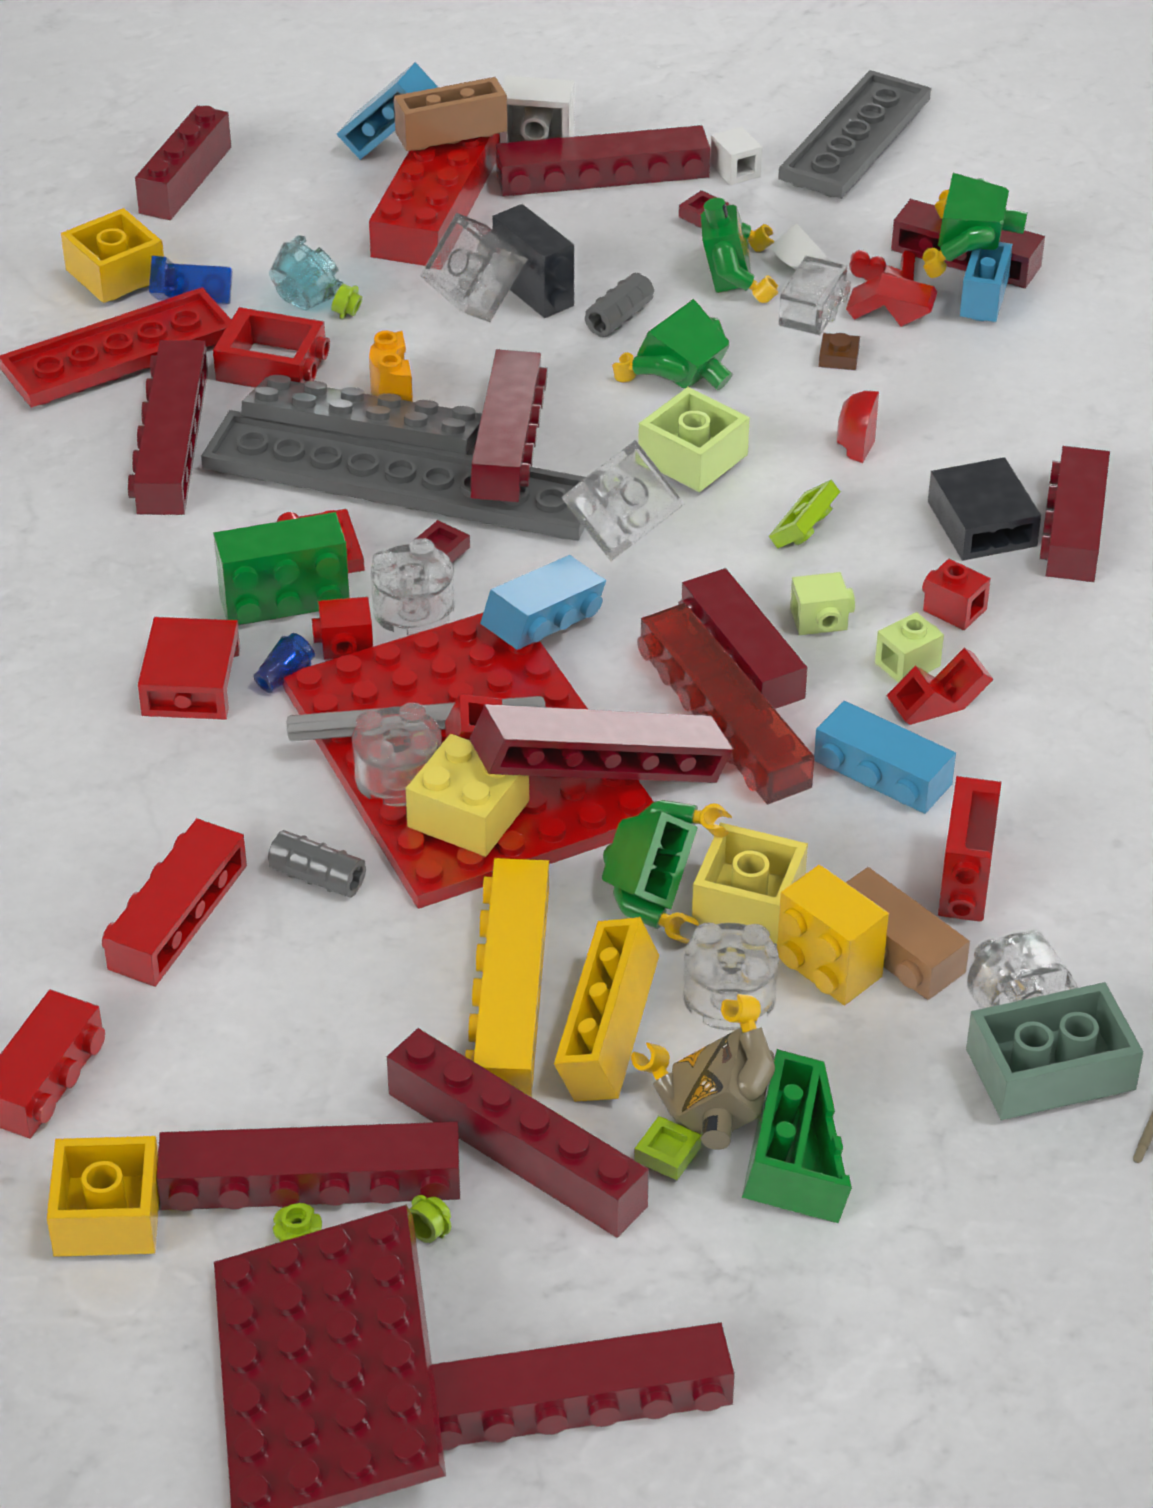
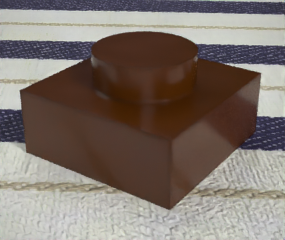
(839, 351)

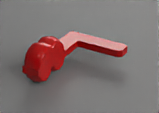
(866, 268)

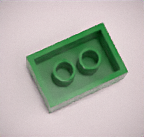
(281, 568)

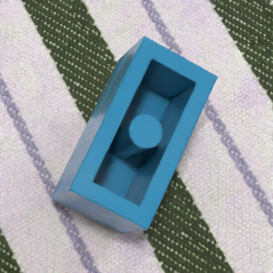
(985, 283)

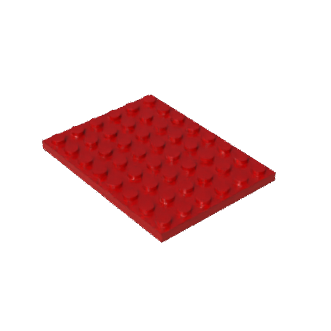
(433, 668)

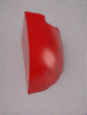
(858, 424)

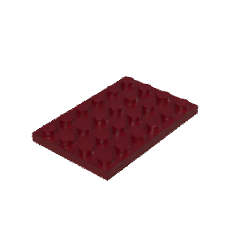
(327, 1367)

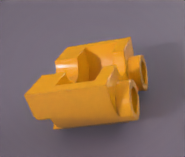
(387, 366)

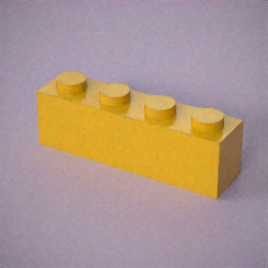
(607, 1010)

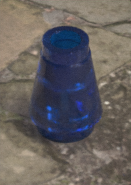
(286, 658)

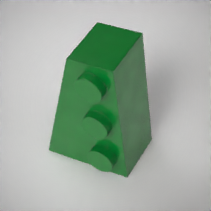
(796, 1143)

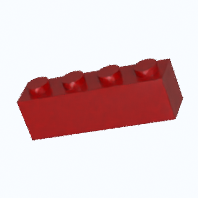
(174, 902)

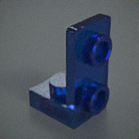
(175, 279)

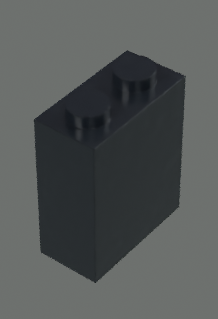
(548, 274)
(984, 508)

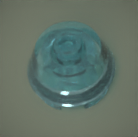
(303, 274)

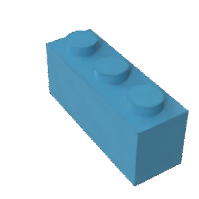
(377, 117)
(543, 602)
(884, 756)

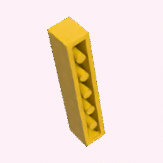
(511, 970)

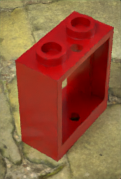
(240, 366)

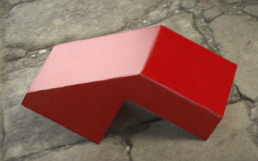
(902, 297)
(925, 697)

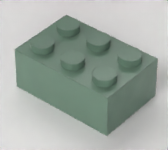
(1053, 1050)

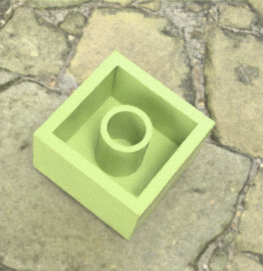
(694, 438)

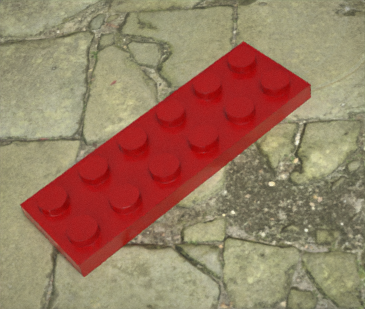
(110, 347)

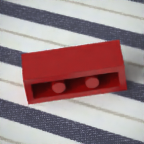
(46, 1060)

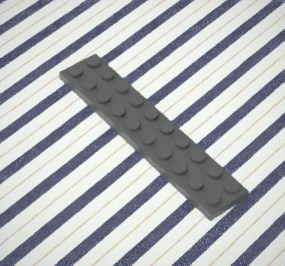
(385, 474)

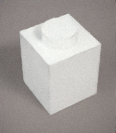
(736, 155)

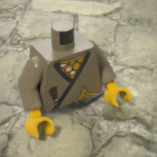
(719, 1084)

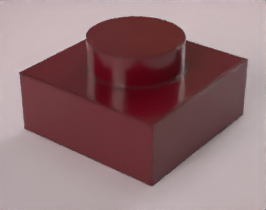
(693, 207)
(447, 539)

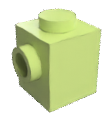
(821, 603)
(909, 644)

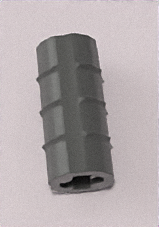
(619, 304)
(317, 863)

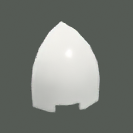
(796, 245)

